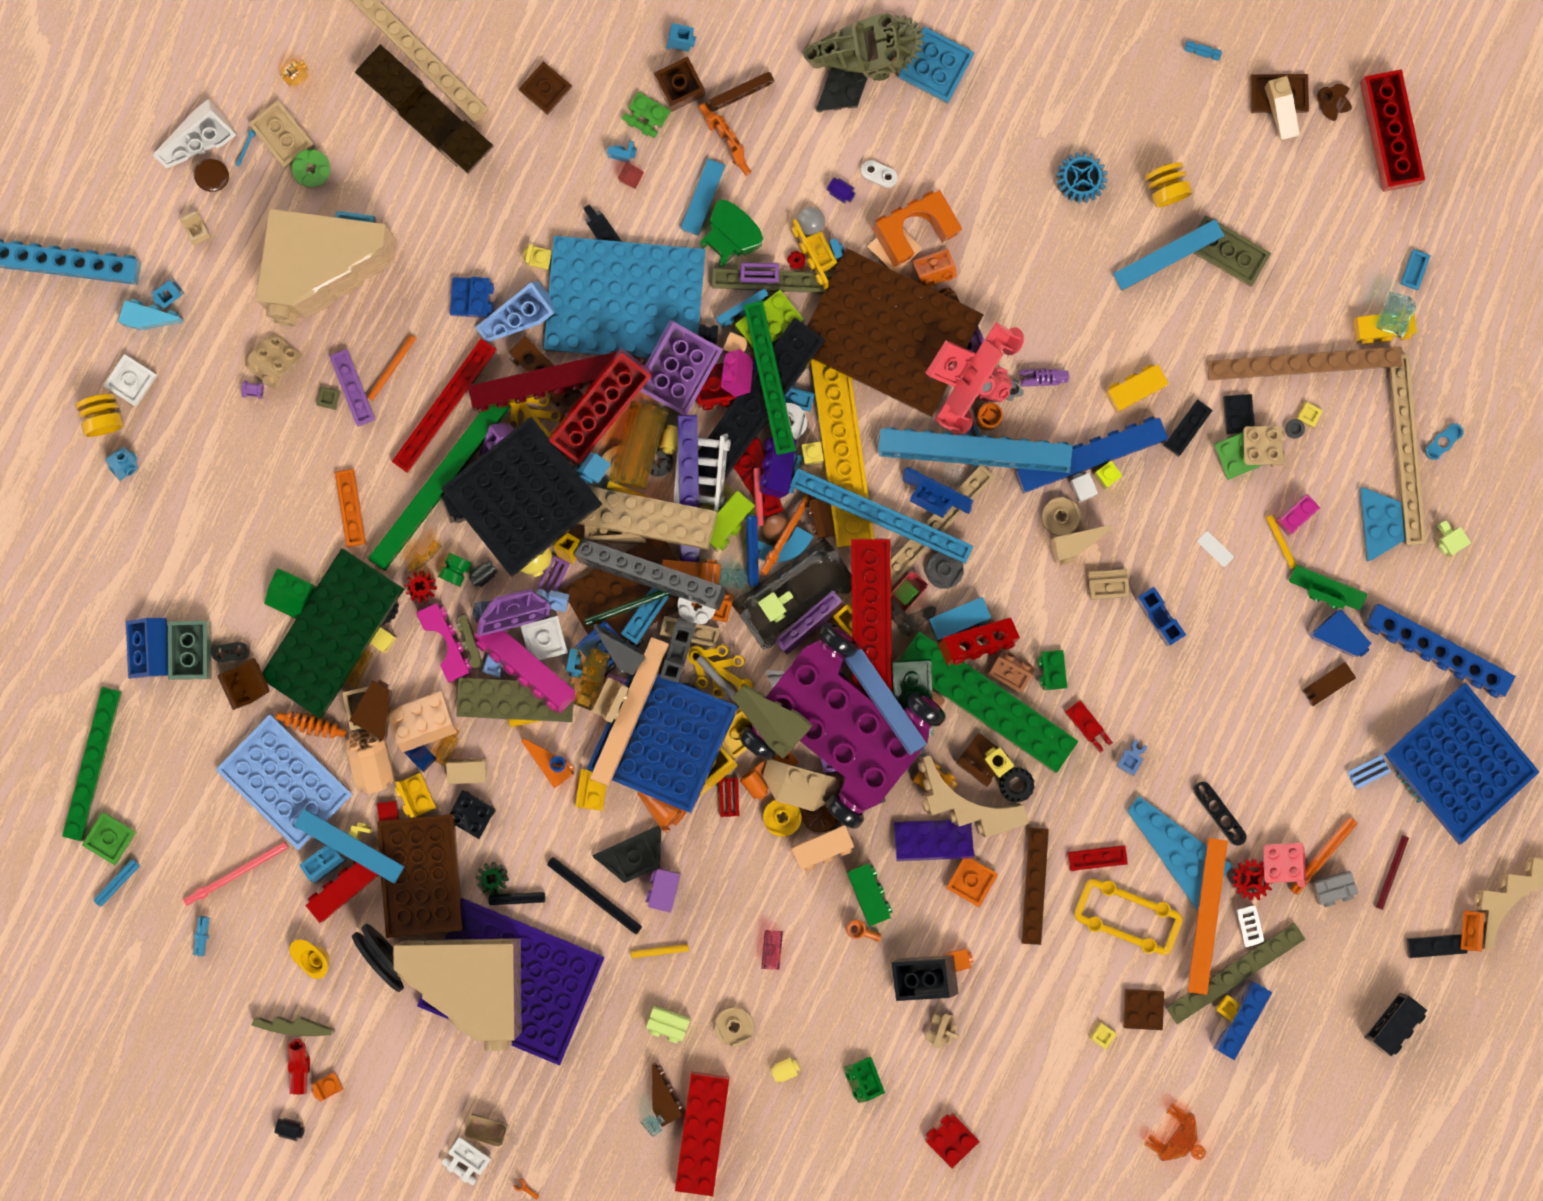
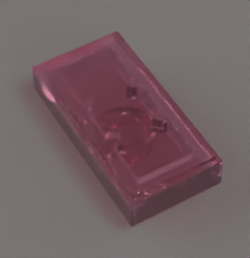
(772, 949)

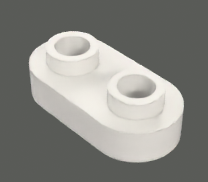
(878, 176)

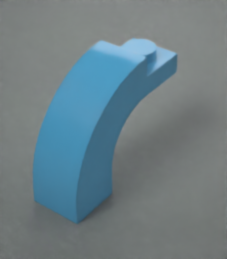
(793, 547)

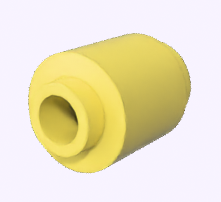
(669, 440)
(785, 1070)

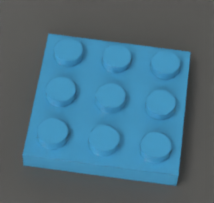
(938, 66)

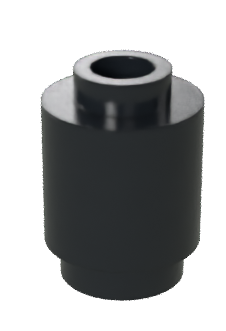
(289, 1129)

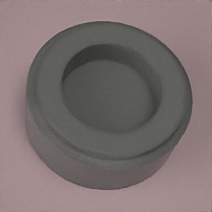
(1294, 429)

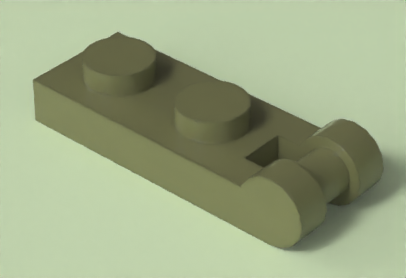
(469, 642)

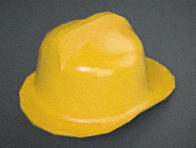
(310, 958)

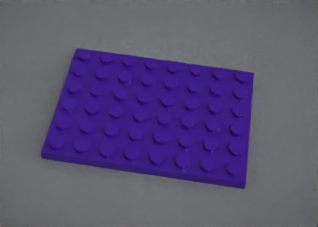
(553, 979)

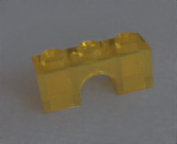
(592, 680)

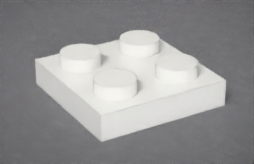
(130, 380)
(544, 638)

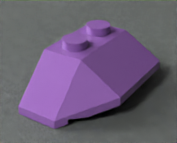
(513, 611)

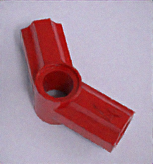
(298, 1067)

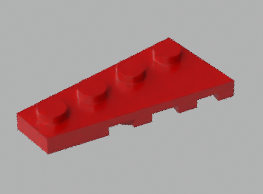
(753, 459)

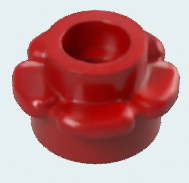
(801, 260)

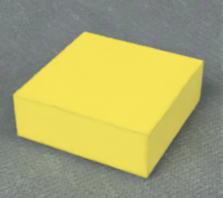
(1309, 414)
(1103, 1035)

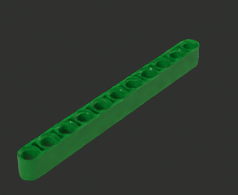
(431, 491)

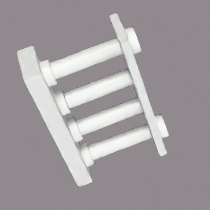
(719, 500)

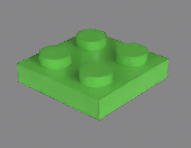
(1231, 456)
(109, 838)

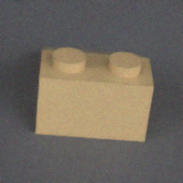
(1070, 546)

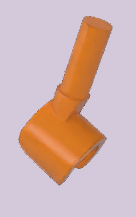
(525, 1188)

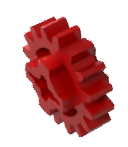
(1245, 885)

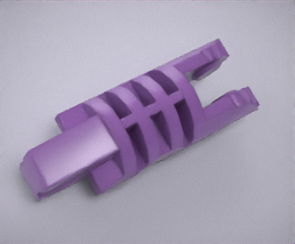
(1043, 377)

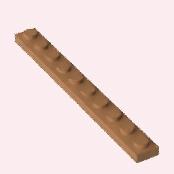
(1304, 363)

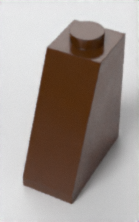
(374, 710)

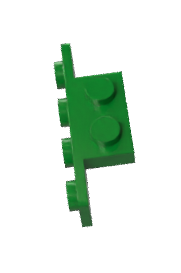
(1327, 589)

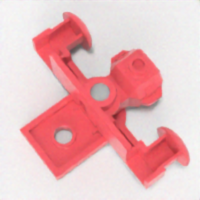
(974, 375)

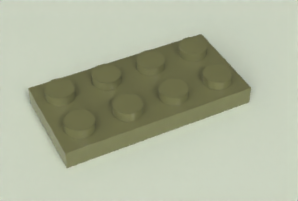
(1234, 255)

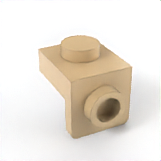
(195, 228)

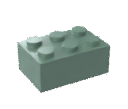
(189, 650)

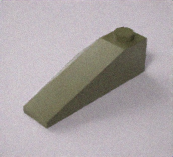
(775, 724)

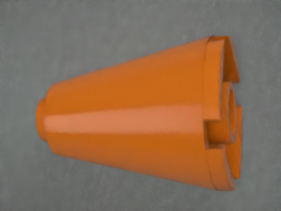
(661, 812)

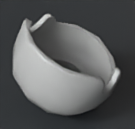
(811, 220)

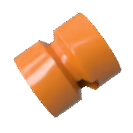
(989, 416)

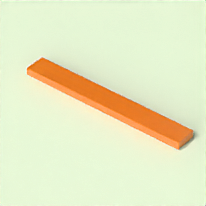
(1207, 916)

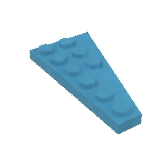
(1175, 847)

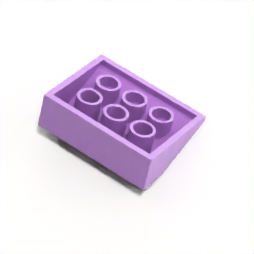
(679, 367)

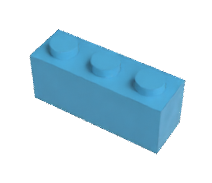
(592, 468)
(960, 619)

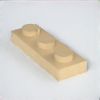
(703, 634)

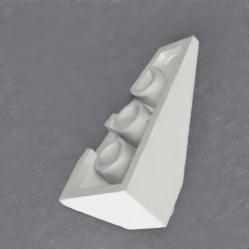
(199, 132)

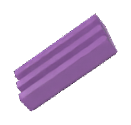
(760, 273)
(560, 562)

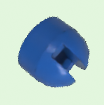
(559, 761)

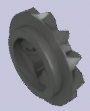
(665, 466)

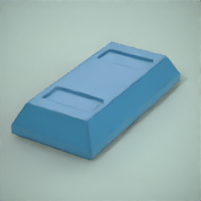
(1415, 269)

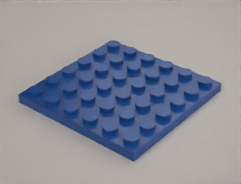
(672, 743)
(1461, 763)

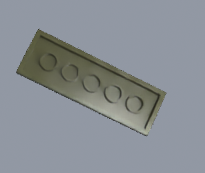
(505, 701)

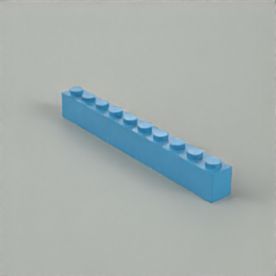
(975, 450)

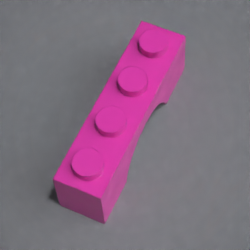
(454, 665)

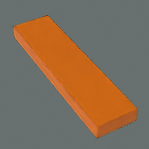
(350, 507)

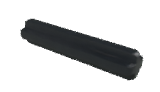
(517, 898)

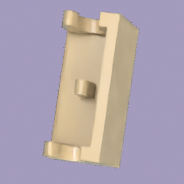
(466, 770)

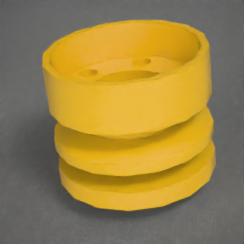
(1169, 186)
(99, 415)

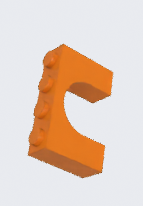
(932, 208)

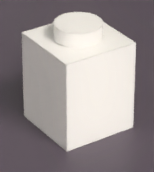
(1083, 486)

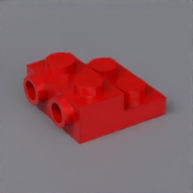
(712, 392)
(951, 1140)

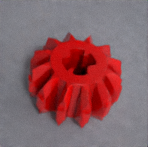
(421, 593)

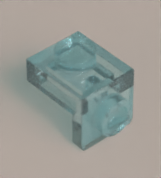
(733, 578)

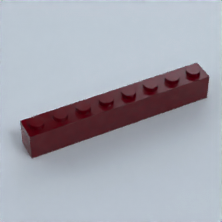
(537, 383)

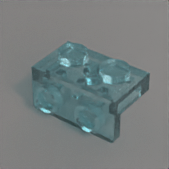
(1396, 314)

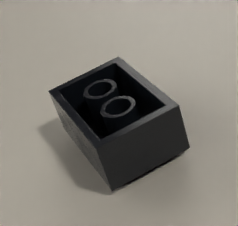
(924, 978)
(1396, 1024)

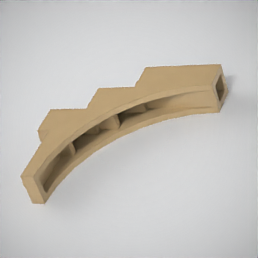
(990, 819)
(1512, 890)

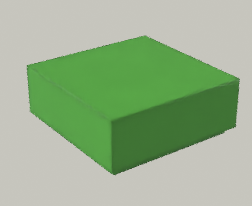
(907, 592)

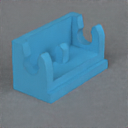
(322, 863)

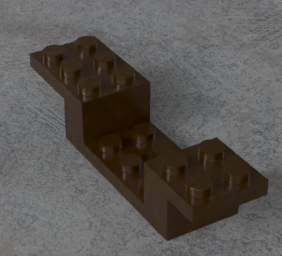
(422, 110)

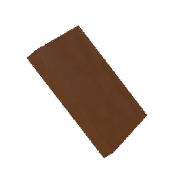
(1298, 85)

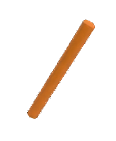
(392, 366)

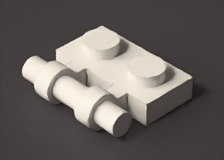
(469, 1156)

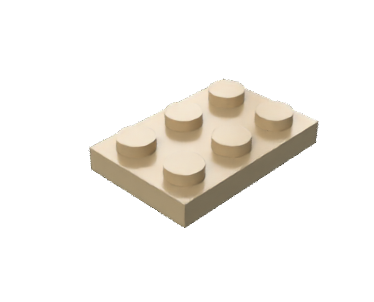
(281, 133)

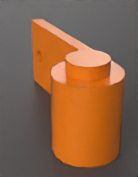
(707, 571)
(754, 781)

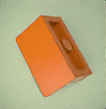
(1472, 931)

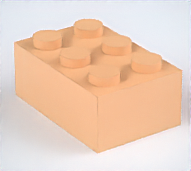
(422, 721)
(823, 848)

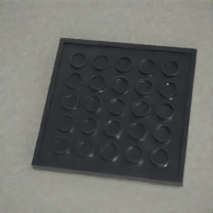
(521, 496)

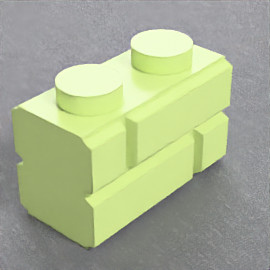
(668, 1024)

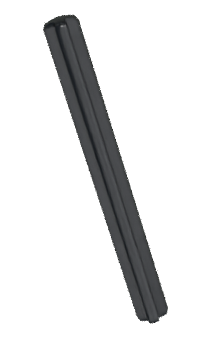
(594, 895)

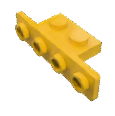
(818, 253)

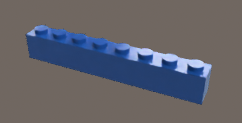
(1098, 453)

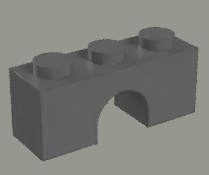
(678, 650)

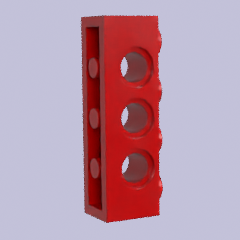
(1003, 629)

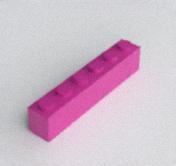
(527, 669)

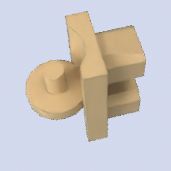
(945, 1022)

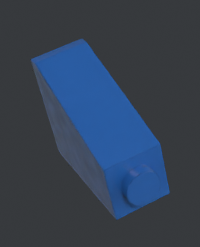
(1342, 635)

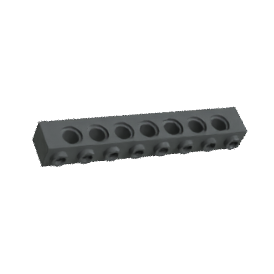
(650, 574)

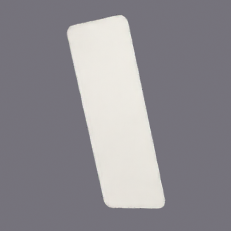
(1215, 548)

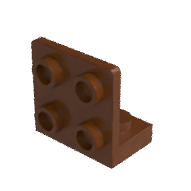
(973, 761)

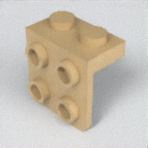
(272, 360)
(1264, 445)

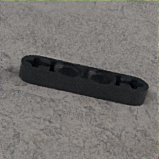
(1217, 815)

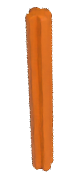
(1326, 852)

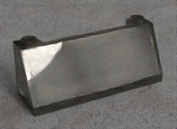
(807, 578)

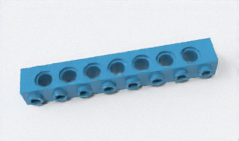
(128, 274)

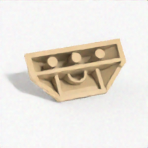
(799, 785)

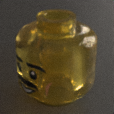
(294, 72)

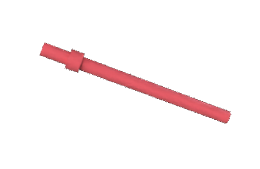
(203, 892)

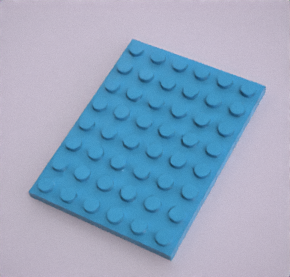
(620, 294)

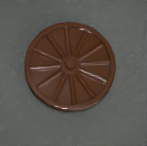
(818, 820)

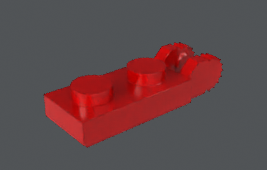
(1087, 724)

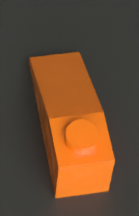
(543, 758)

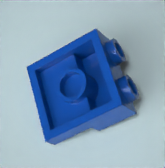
(471, 297)

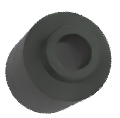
(483, 573)

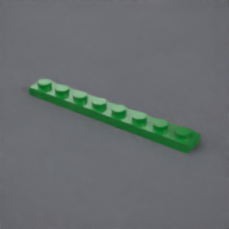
(770, 378)
(92, 764)

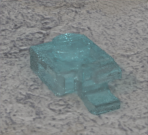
(652, 1124)

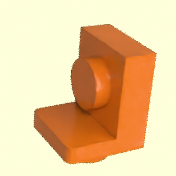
(326, 1087)

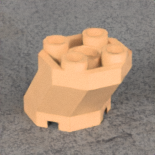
(369, 762)

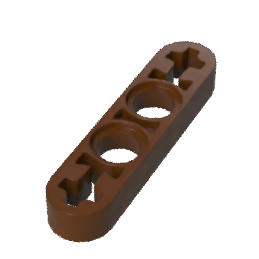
(740, 92)

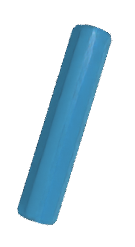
(116, 882)

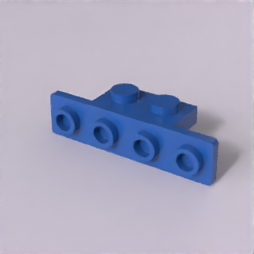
(934, 495)

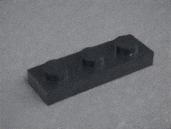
(1188, 428)
(1435, 946)

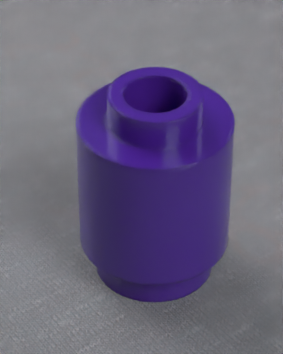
(841, 190)

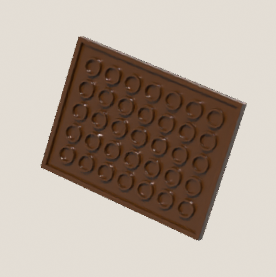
(888, 330)

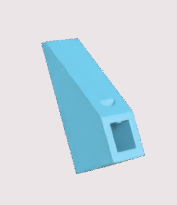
(144, 318)

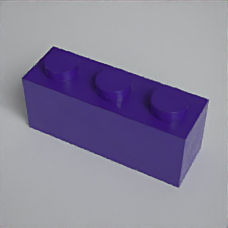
(776, 471)

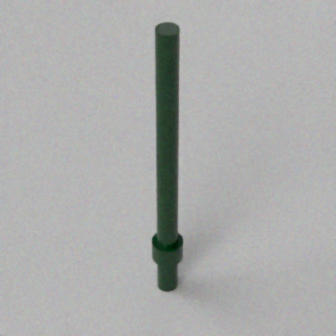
(625, 607)

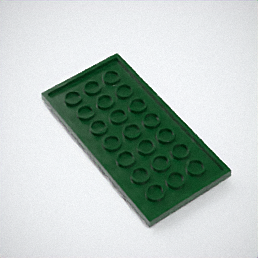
(331, 633)

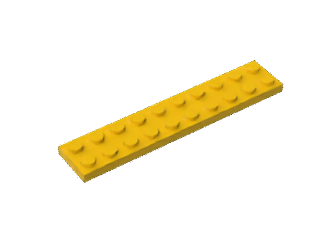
(841, 448)

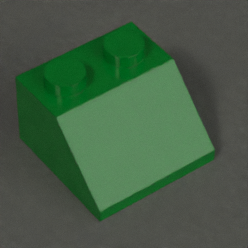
(288, 593)

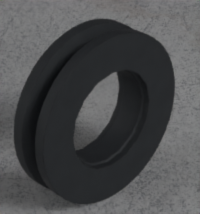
(378, 954)

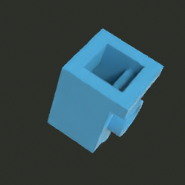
(680, 37)
(161, 299)

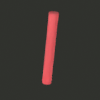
(758, 496)

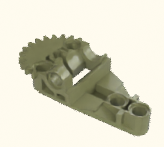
(851, 47)

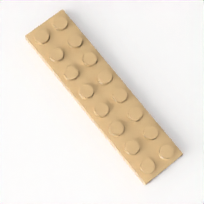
(652, 518)

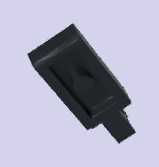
(599, 225)

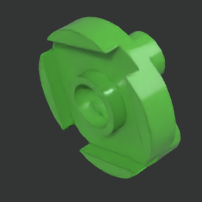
(313, 157)

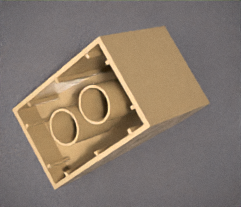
(316, 261)
(468, 982)

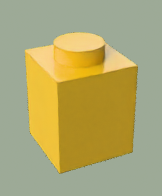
(566, 548)

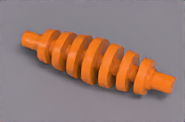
(311, 724)

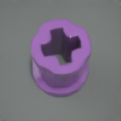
(252, 390)

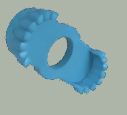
(1452, 433)

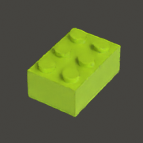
(779, 316)
(730, 520)

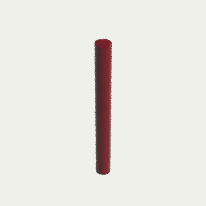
(1392, 872)

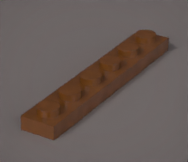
(1035, 886)

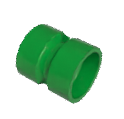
(454, 569)

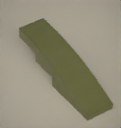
(300, 1027)

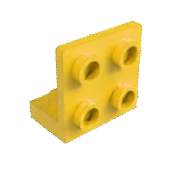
(415, 795)

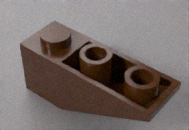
(662, 1098)

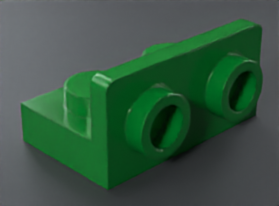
(1053, 670)
(864, 1080)

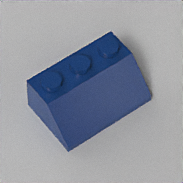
(147, 647)

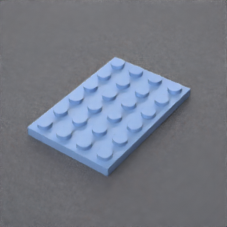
(282, 779)

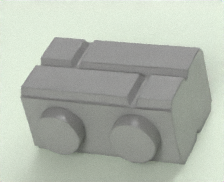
(1334, 888)

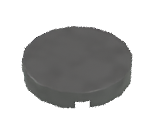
(944, 571)

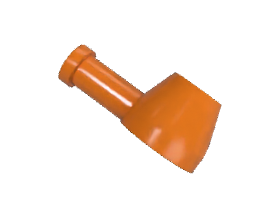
(860, 931)

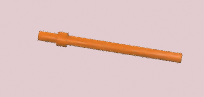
(773, 555)

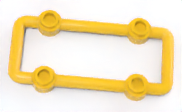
(1161, 909)

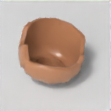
(774, 527)

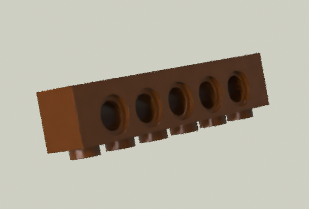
(527, 348)

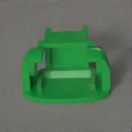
(731, 232)

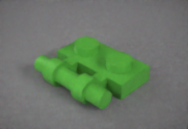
(649, 110)

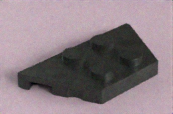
(842, 90)
(633, 856)

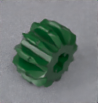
(497, 872)

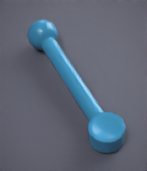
(251, 133)

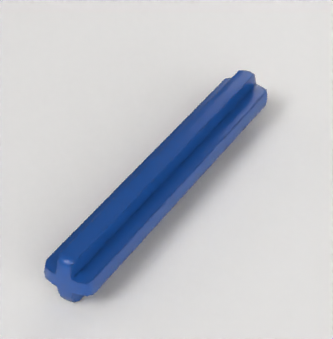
(752, 550)

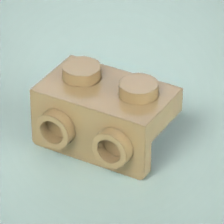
(610, 699)

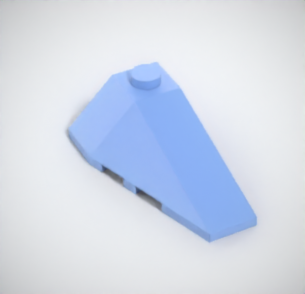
(522, 311)

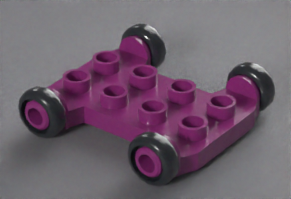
(846, 725)

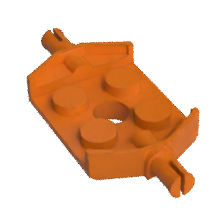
(724, 131)

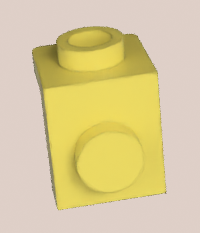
(361, 827)

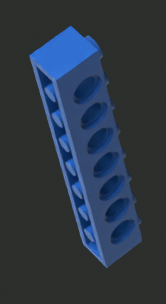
(1502, 678)

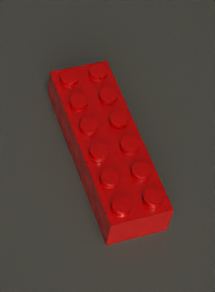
(1392, 130)
(600, 406)
(702, 1133)

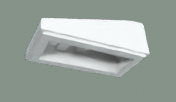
(1239, 913)

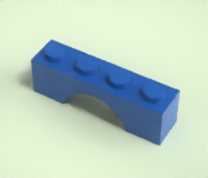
(1237, 1032)

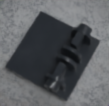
(472, 814)

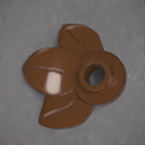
(1337, 101)

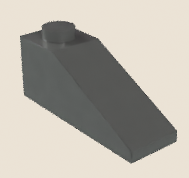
(624, 654)

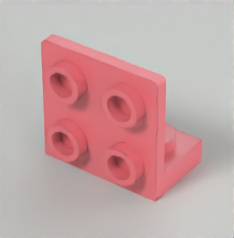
(1285, 863)

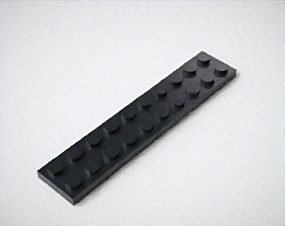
(749, 412)

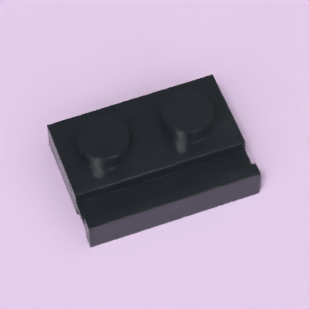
(1238, 413)

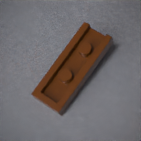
(1329, 684)

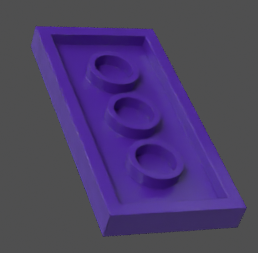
(932, 840)

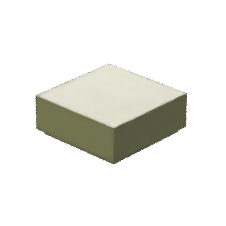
(328, 398)

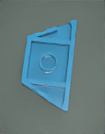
(1381, 523)

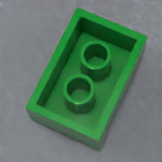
(869, 893)

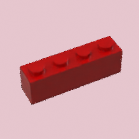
(340, 891)

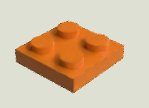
(972, 881)

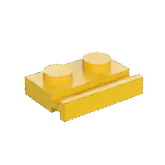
(590, 793)

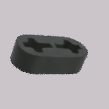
(231, 656)

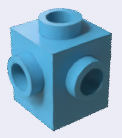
(122, 463)

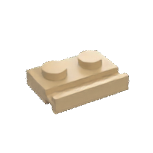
(1108, 584)

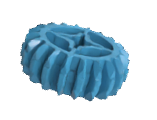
(1076, 172)

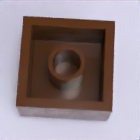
(679, 84)

